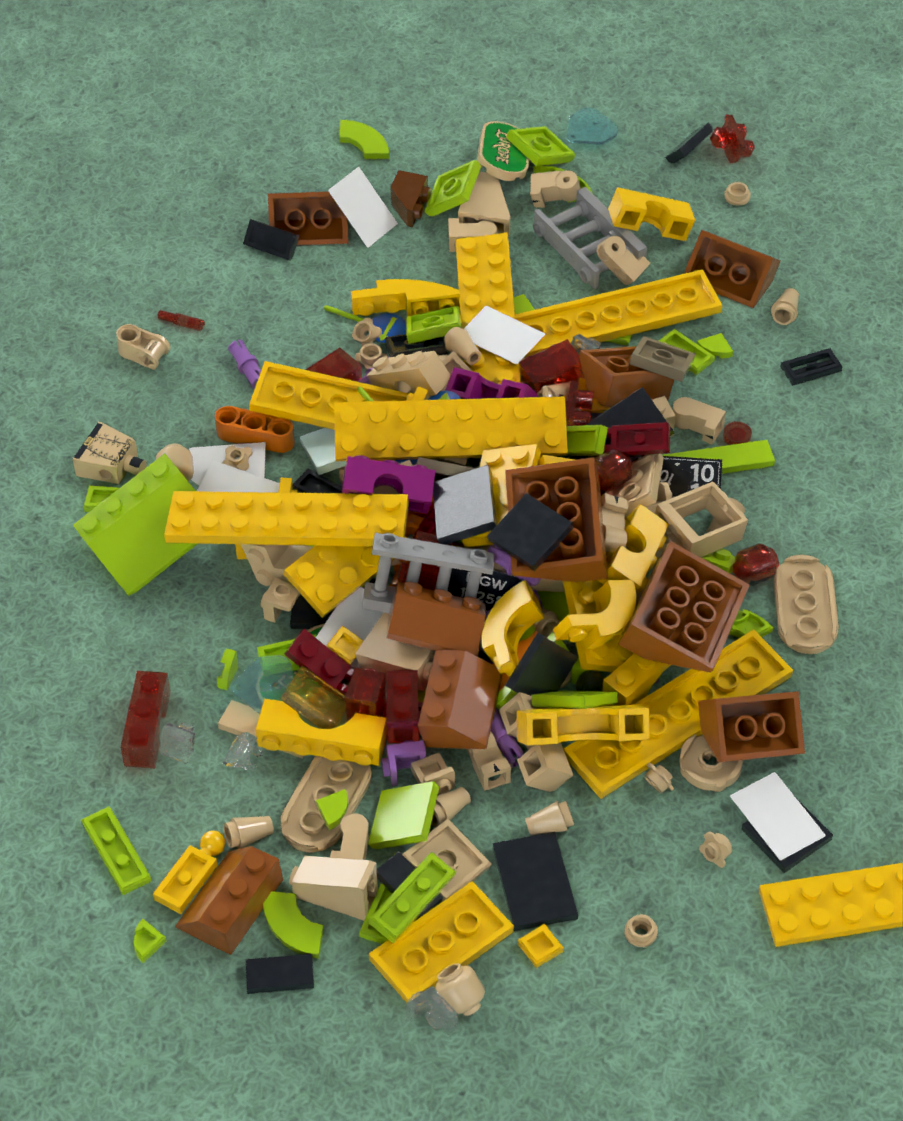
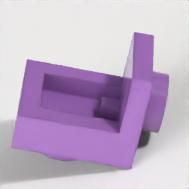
(400, 757)

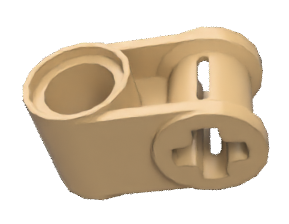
(140, 345)

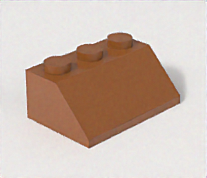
(310, 215)
(733, 268)
(614, 379)
(435, 619)
(459, 701)
(753, 726)
(232, 898)

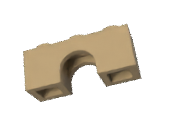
(410, 371)
(542, 765)

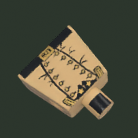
(107, 456)

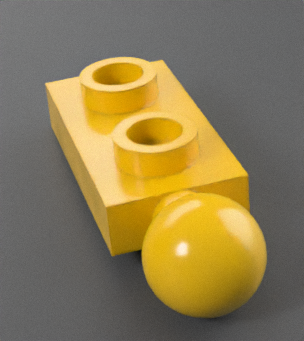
(190, 873)

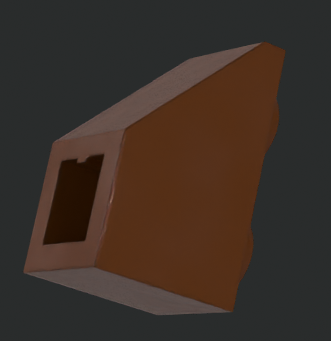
(409, 194)

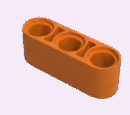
(246, 426)

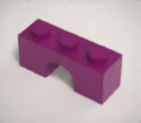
(473, 386)
(365, 475)

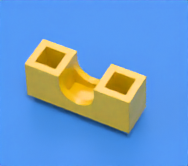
(670, 216)
(644, 539)

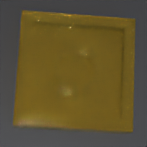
(315, 699)

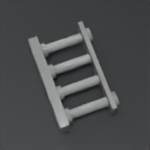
(599, 220)
(379, 596)

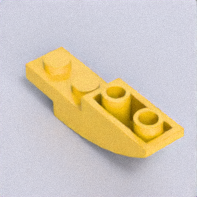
(403, 294)

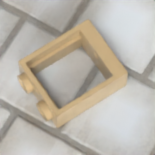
(718, 505)

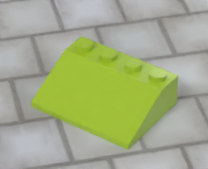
(131, 525)

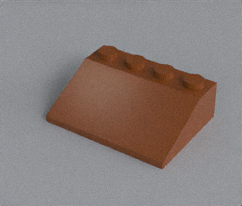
(575, 494)
(684, 611)

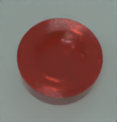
(737, 433)

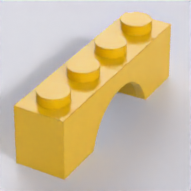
(633, 679)
(571, 724)
(356, 741)

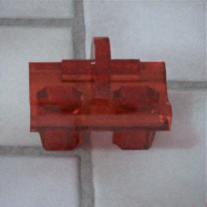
(732, 140)
(578, 400)

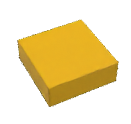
(345, 644)
(540, 945)

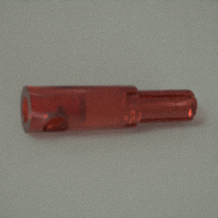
(182, 320)

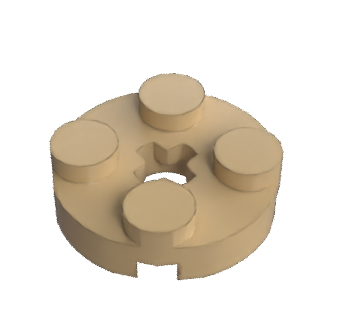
(702, 775)

